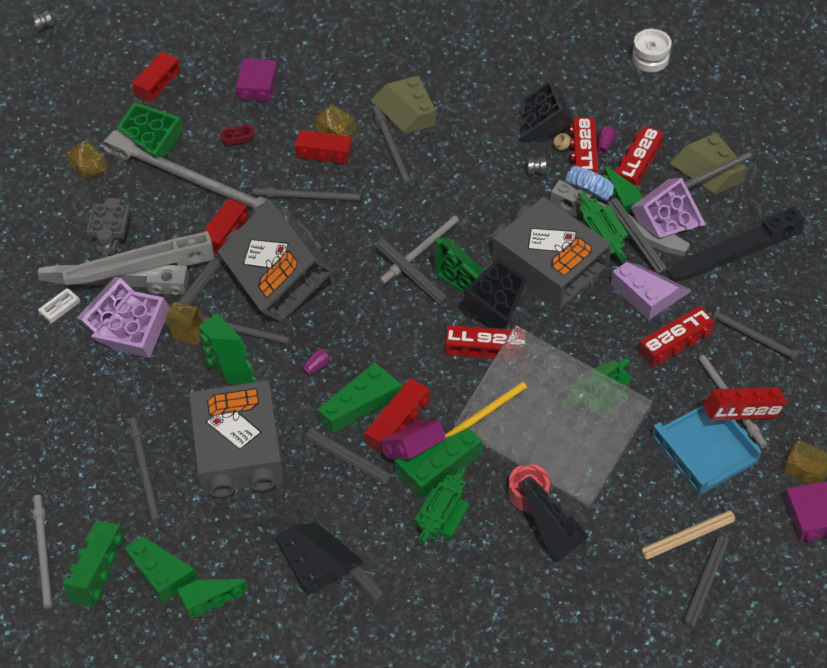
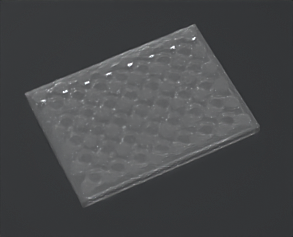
(565, 420)

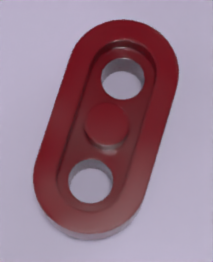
(237, 134)

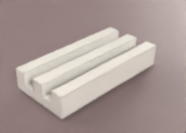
(61, 307)

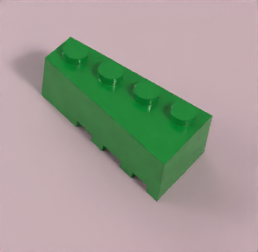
(364, 394)
(443, 459)
(94, 564)

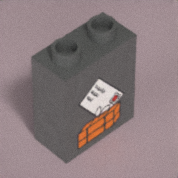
(551, 251)
(275, 260)
(235, 438)

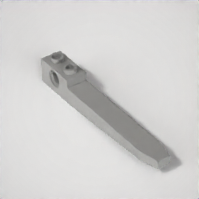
(567, 198)
(183, 250)
(159, 280)

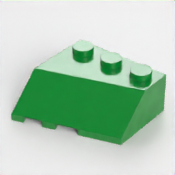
(151, 129)
(454, 264)
(225, 351)

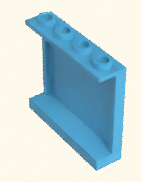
(706, 449)

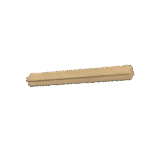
(688, 534)

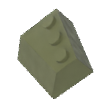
(406, 105)
(706, 155)

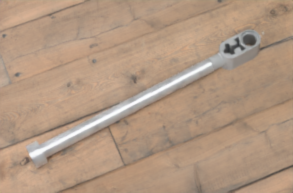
(124, 147)

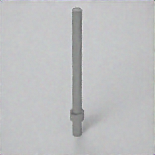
(394, 270)
(752, 429)
(39, 516)

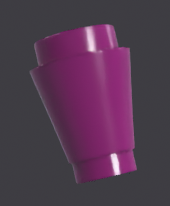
(605, 139)
(316, 361)

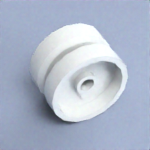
(651, 50)

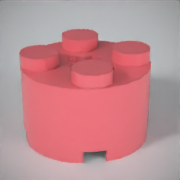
(516, 493)

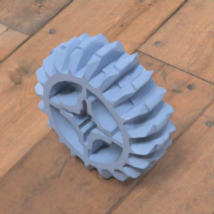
(590, 182)

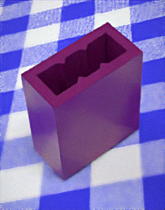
(257, 80)
(412, 439)
(808, 510)

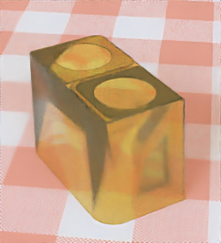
(335, 122)
(85, 161)
(184, 322)
(807, 463)

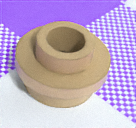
(562, 141)

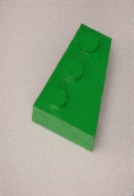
(159, 568)

